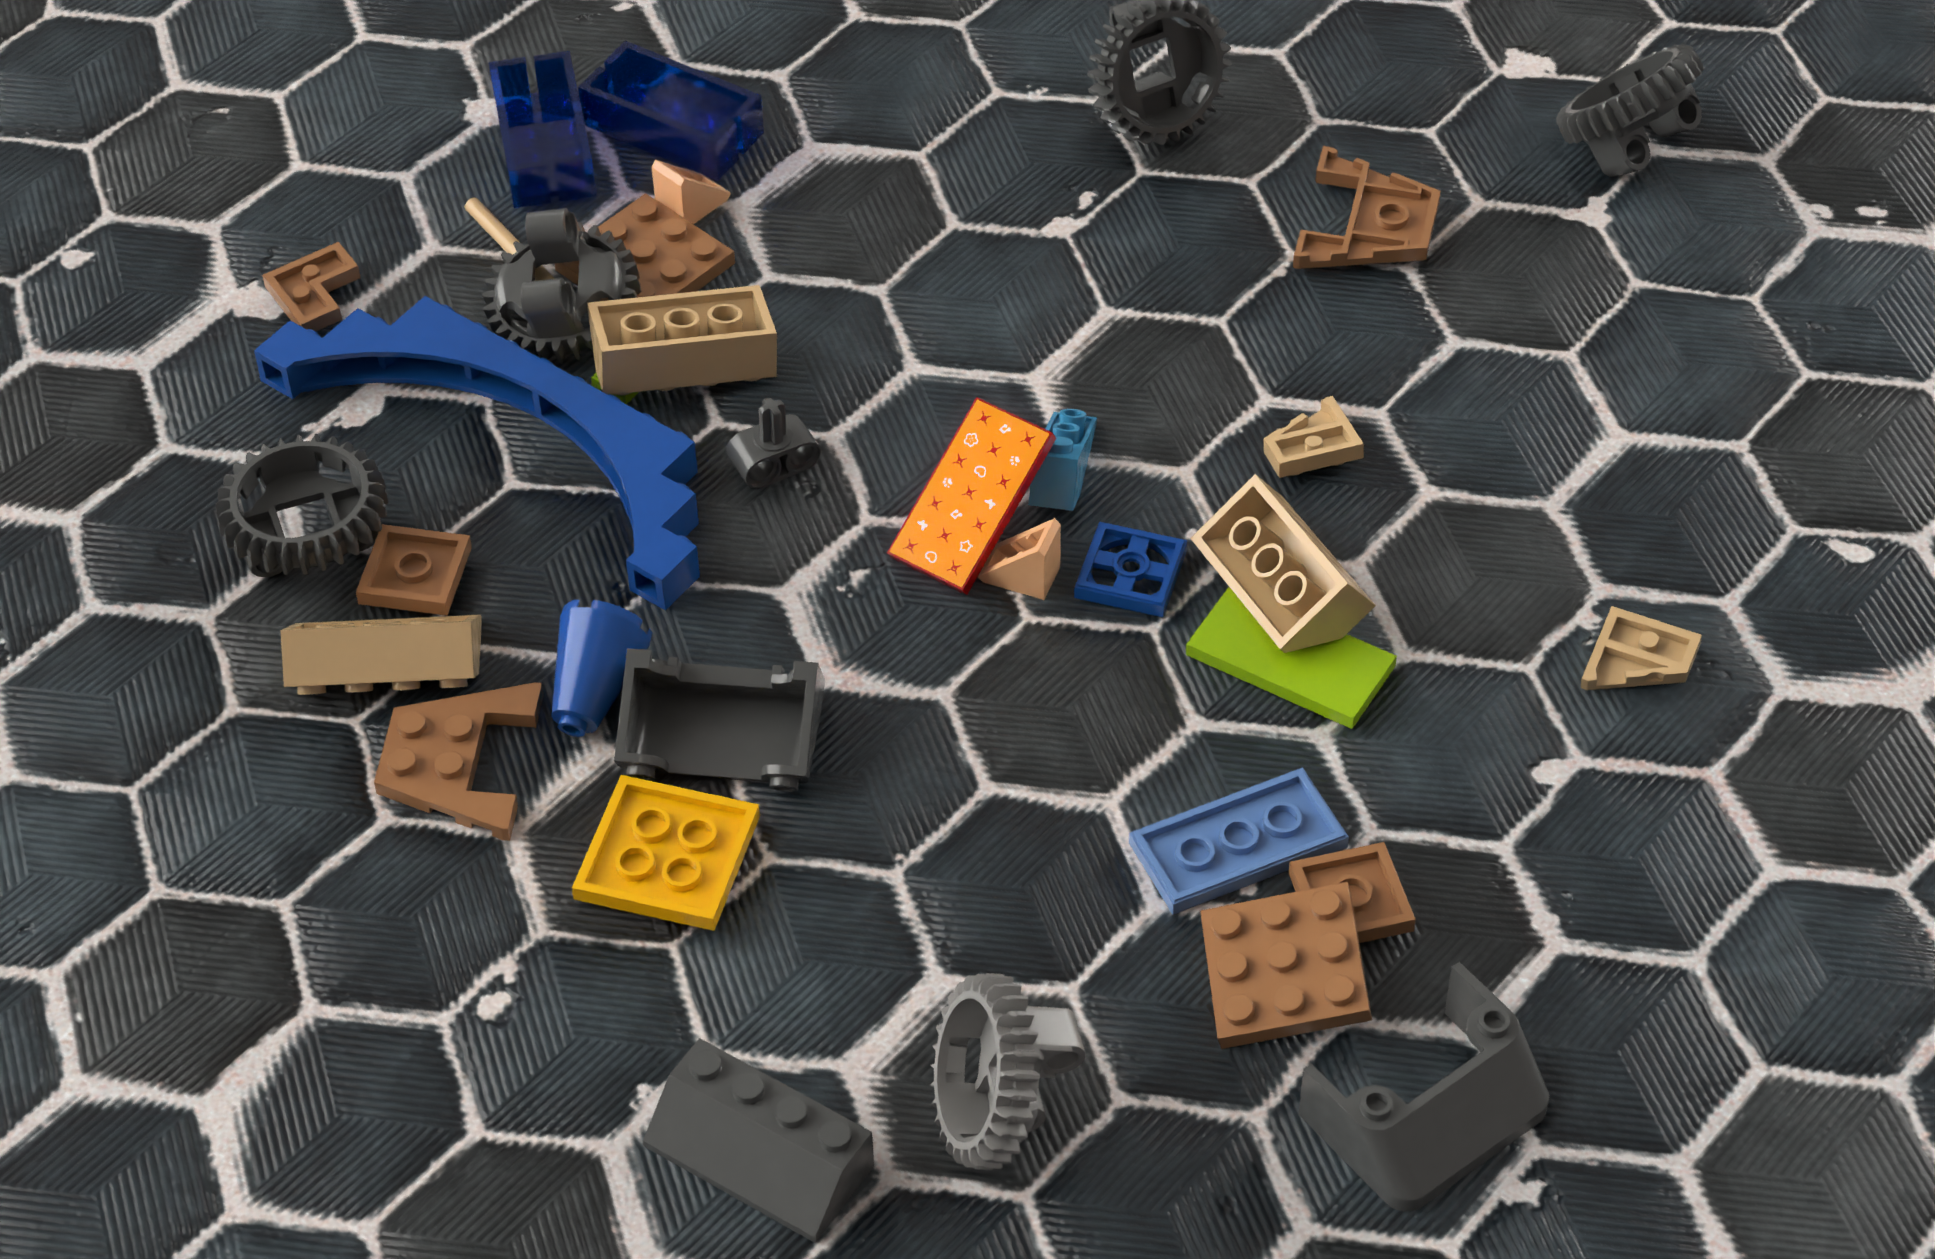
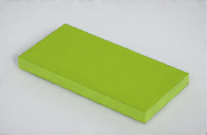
(1327, 678)

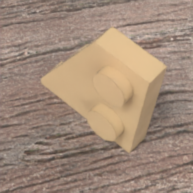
(1313, 442)
(1639, 653)

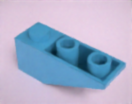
(1064, 468)

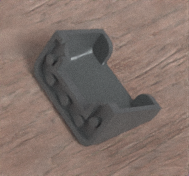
(718, 720)

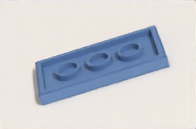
(1237, 840)

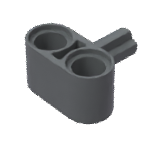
(773, 448)

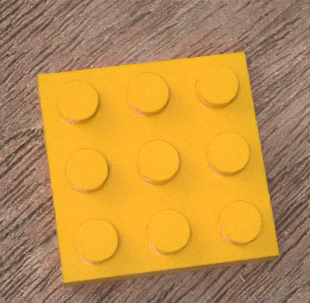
(666, 852)

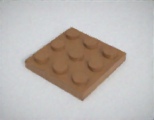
(666, 248)
(1285, 965)

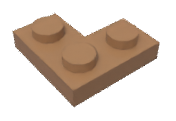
(304, 286)

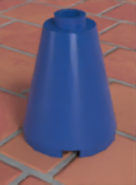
(592, 662)

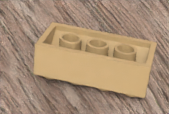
(682, 340)
(1281, 569)
(380, 652)

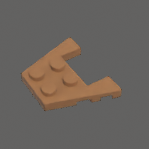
(1387, 222)
(436, 751)

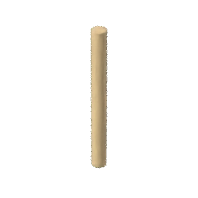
(499, 232)

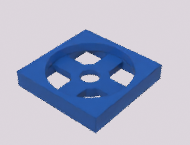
(1122, 592)

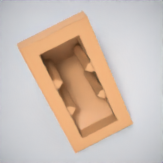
(686, 191)
(1026, 561)

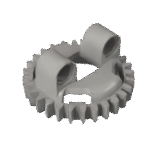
(1018, 1047)

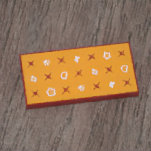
(971, 495)

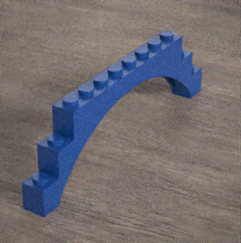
(444, 349)

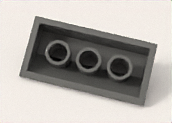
(759, 1140)

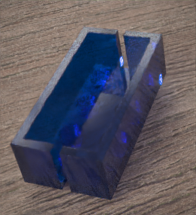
(671, 110)
(543, 130)

